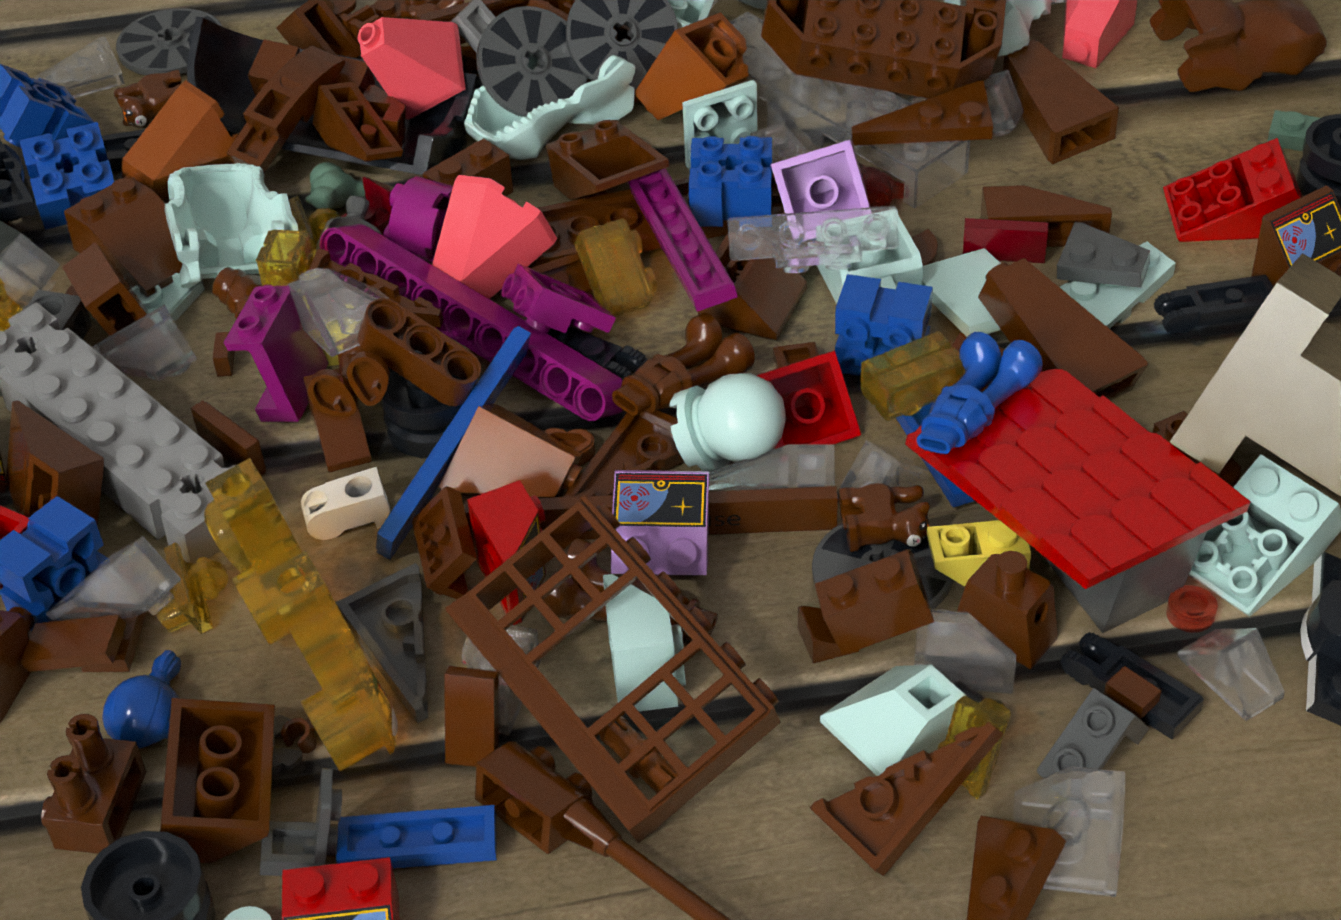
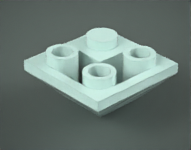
(721, 114)
(895, 716)

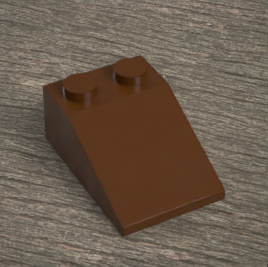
(130, 229)

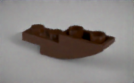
(281, 104)

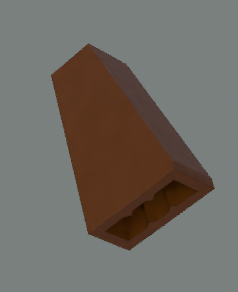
(1059, 104)
(1062, 330)

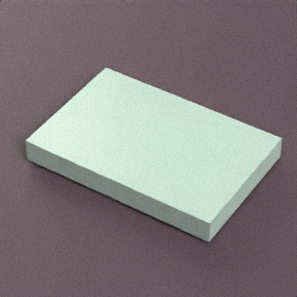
(957, 288)

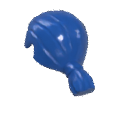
(142, 704)

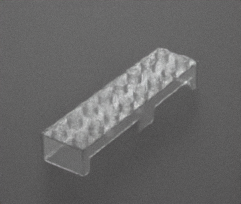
(834, 107)

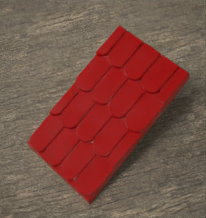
(1092, 494)

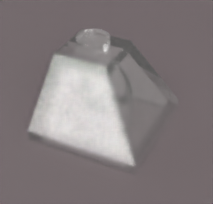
(332, 307)
(124, 584)
(1089, 815)

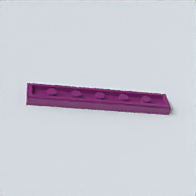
(682, 240)

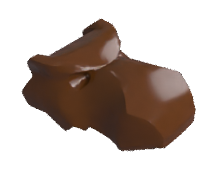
(1240, 39)

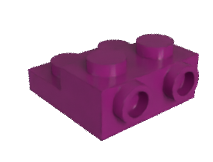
(553, 303)

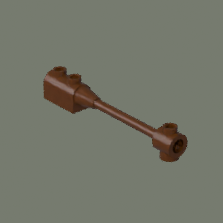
(559, 809)

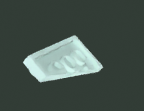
(1115, 302)

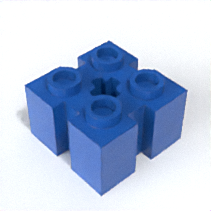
(36, 107)
(66, 170)
(730, 179)
(878, 319)
(48, 558)

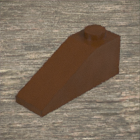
(351, 123)
(1037, 205)

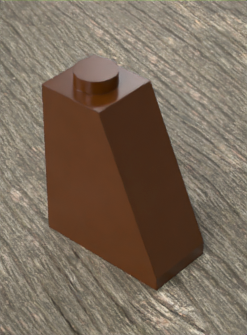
(104, 290)

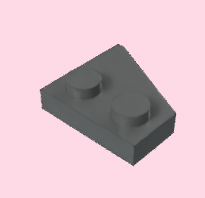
(1102, 258)

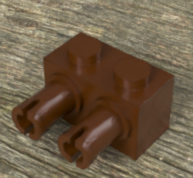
(91, 788)

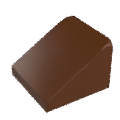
(817, 635)

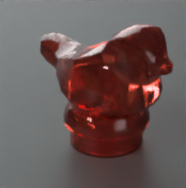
(880, 186)

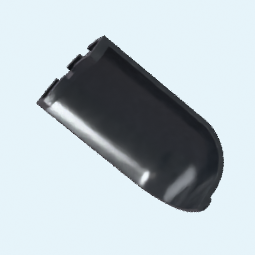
(220, 68)

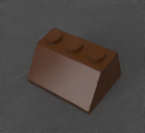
(218, 775)

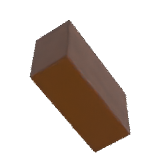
(222, 358)
(1132, 692)

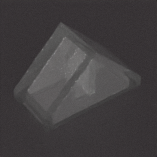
(883, 465)
(1236, 669)

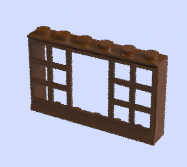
(556, 716)

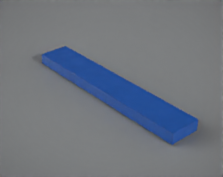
(433, 469)

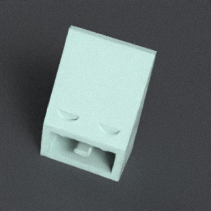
(1271, 542)

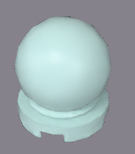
(728, 421)

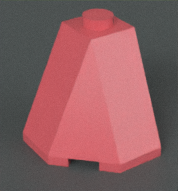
(1095, 28)
(488, 235)

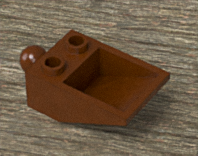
(600, 159)

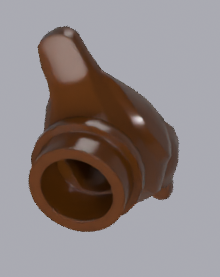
(234, 288)

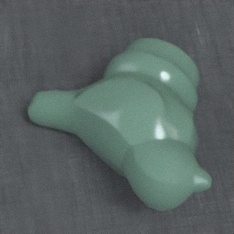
(332, 186)

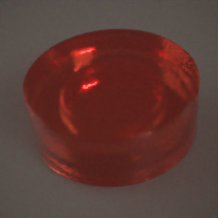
(1191, 609)

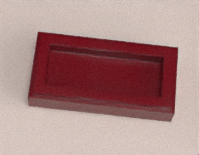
(1007, 239)

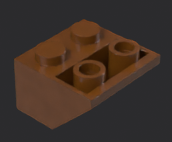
(763, 295)

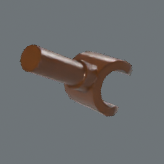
(300, 727)

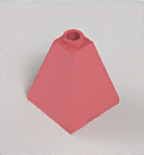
(414, 60)

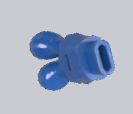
(965, 410)

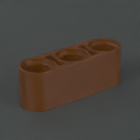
(409, 333)

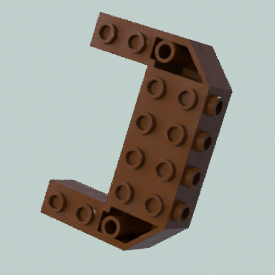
(888, 44)

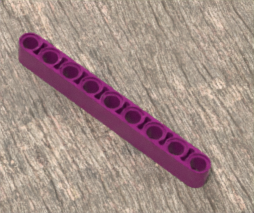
(479, 322)

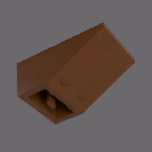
(50, 464)

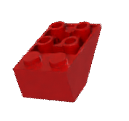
(1232, 195)

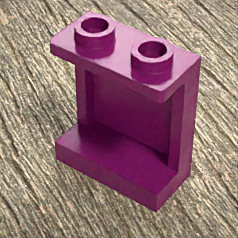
(280, 350)

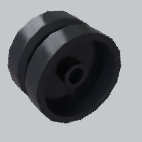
(1321, 157)
(413, 417)
(147, 879)

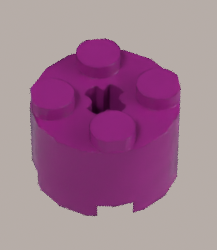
(418, 215)

